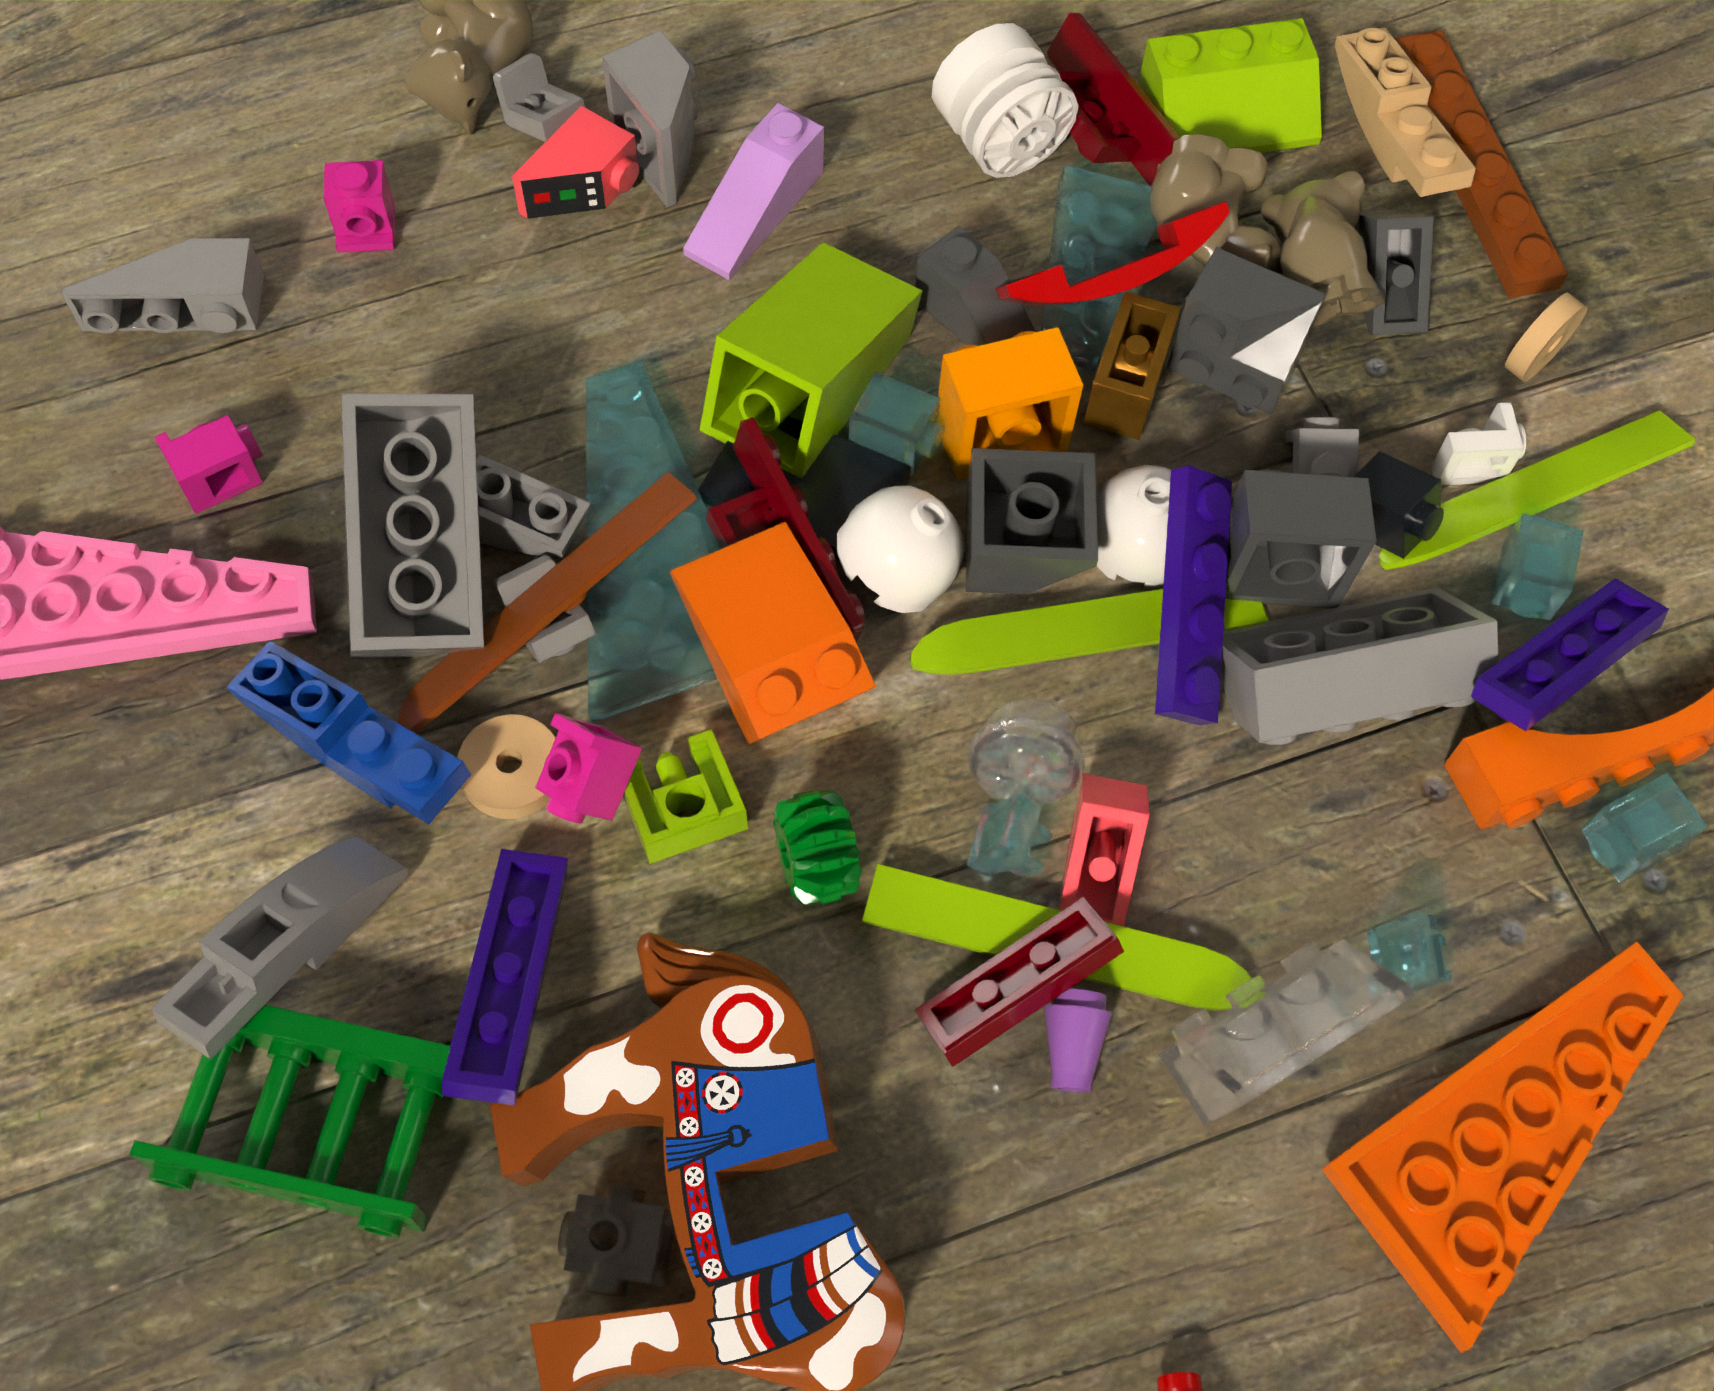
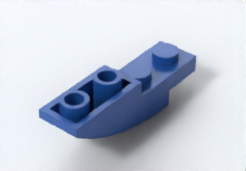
(347, 734)

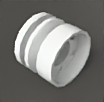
(1004, 100)

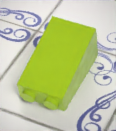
(808, 352)

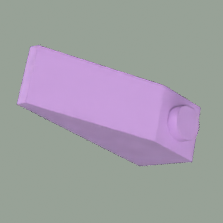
(758, 190)

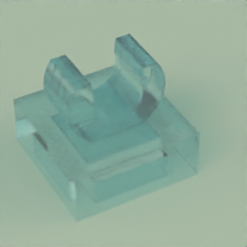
(1006, 837)
(1411, 950)

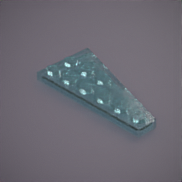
(641, 626)

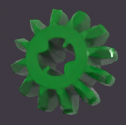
(817, 847)

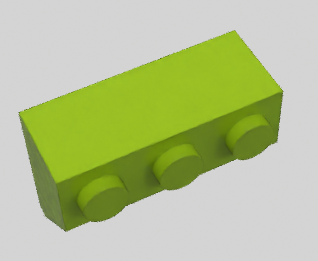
(1238, 84)

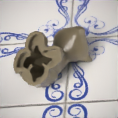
(465, 51)
(1206, 174)
(1322, 243)

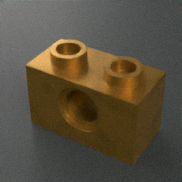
(1131, 365)

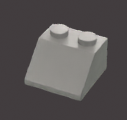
(654, 101)

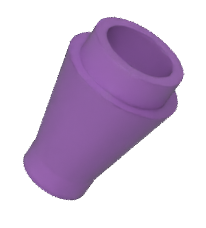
(1075, 1037)

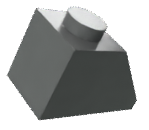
(1400, 263)
(961, 292)

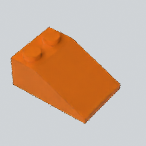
(771, 632)

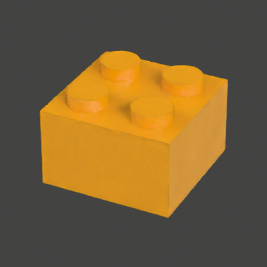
(1008, 397)

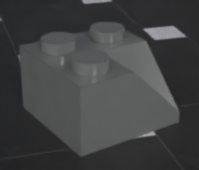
(1244, 330)
(1029, 519)
(1298, 537)

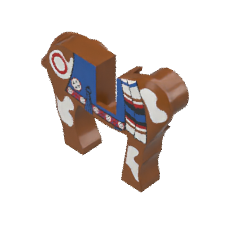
(737, 1095)

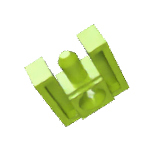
(709, 792)

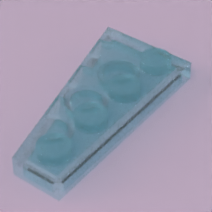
(1095, 229)

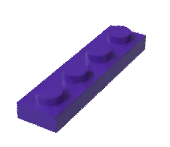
(1194, 596)
(1568, 654)
(505, 979)

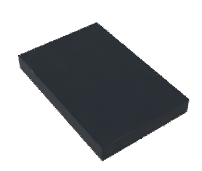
(831, 486)

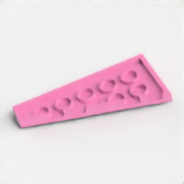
(108, 602)

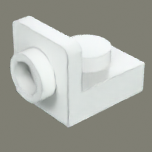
(1484, 454)

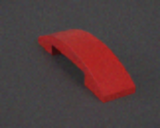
(1179, 241)

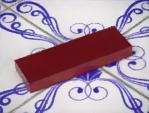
(1019, 981)

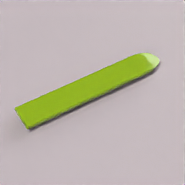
(1548, 484)
(1056, 633)
(993, 922)

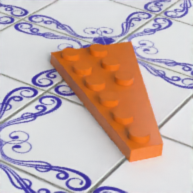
(1489, 1151)

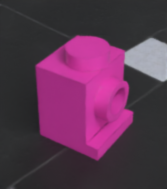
(360, 205)
(213, 462)
(586, 770)

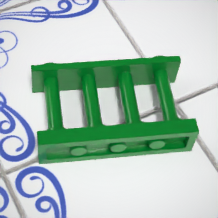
(292, 1043)

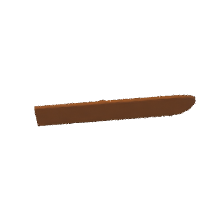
(541, 603)

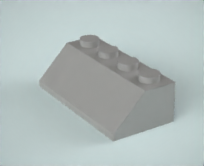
(411, 524)
(1355, 664)

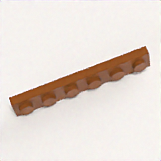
(1496, 198)

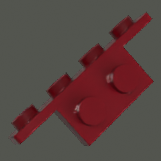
(1113, 112)
(774, 504)

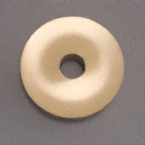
(1545, 337)
(491, 746)

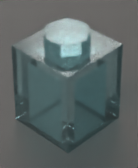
(897, 421)
(1537, 567)
(1643, 828)

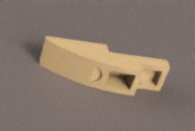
(1394, 114)

